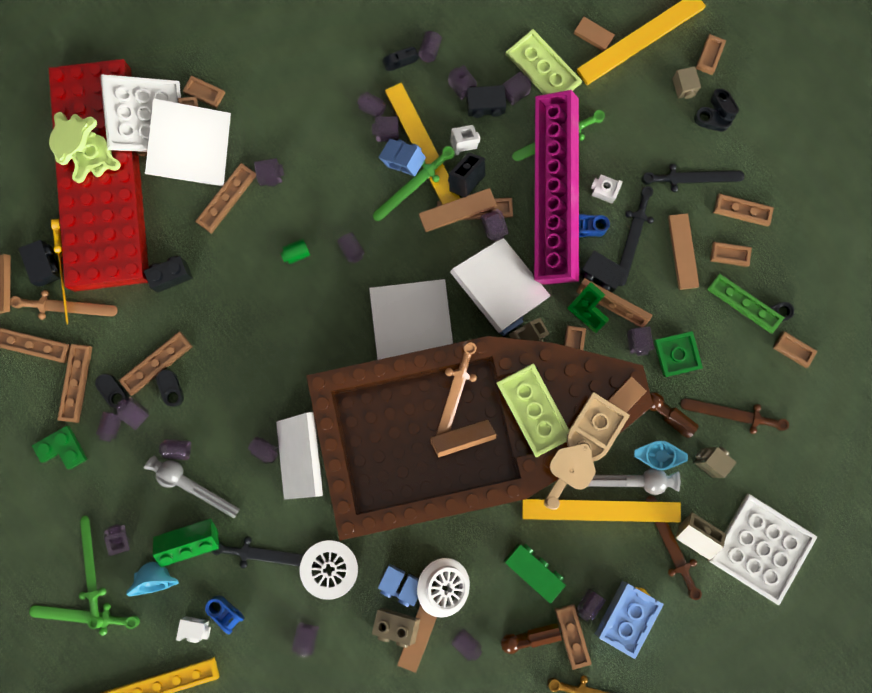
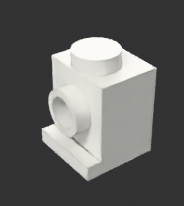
(464, 139)
(608, 195)
(193, 629)

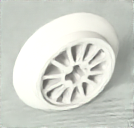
(429, 575)
(308, 579)

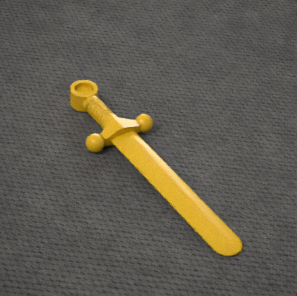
(55, 223)

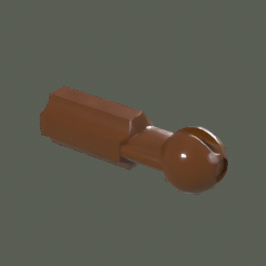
(673, 416)
(533, 638)

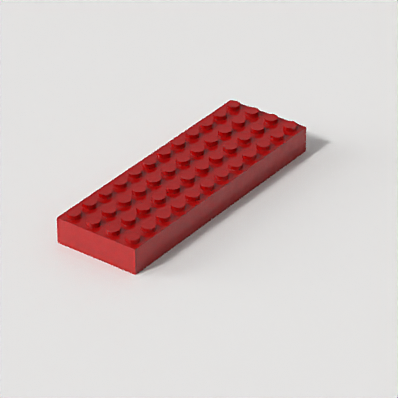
(103, 214)

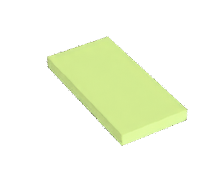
(542, 65)
(534, 410)

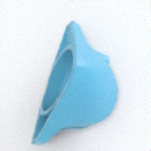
(661, 455)
(151, 579)

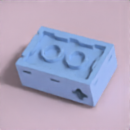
(628, 619)

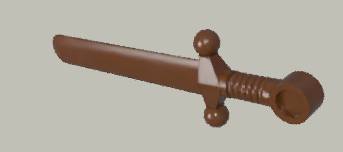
(735, 414)
(677, 556)

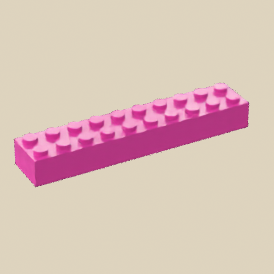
(556, 188)

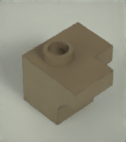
(531, 331)

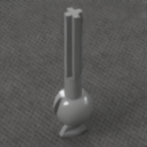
(171, 474)
(652, 481)

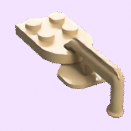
(597, 428)

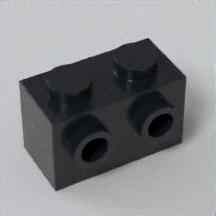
(486, 101)
(466, 174)
(40, 263)
(603, 271)
(168, 274)

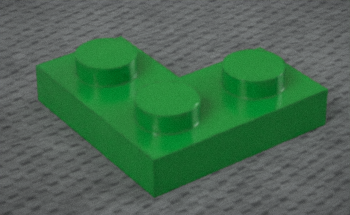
(584, 308)
(62, 443)

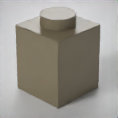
(686, 82)

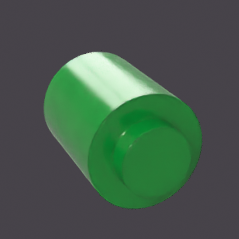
(295, 251)

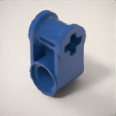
(587, 225)
(225, 614)

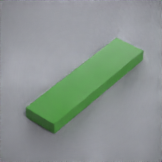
(745, 303)

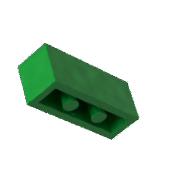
(185, 542)
(535, 572)

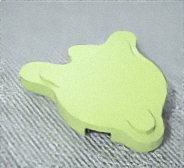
(69, 136)
(93, 158)

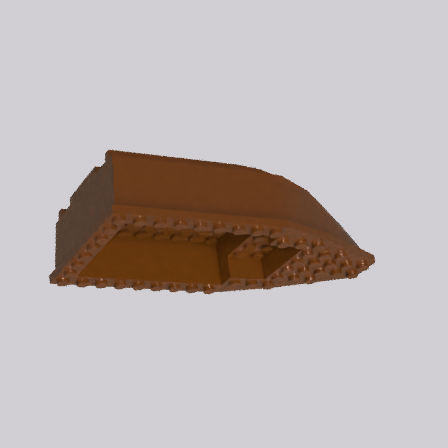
(382, 414)

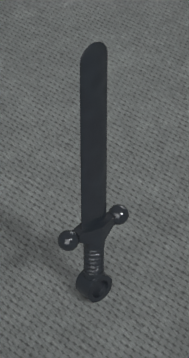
(692, 177)
(635, 231)
(262, 554)

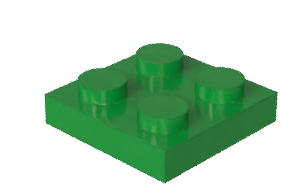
(678, 354)

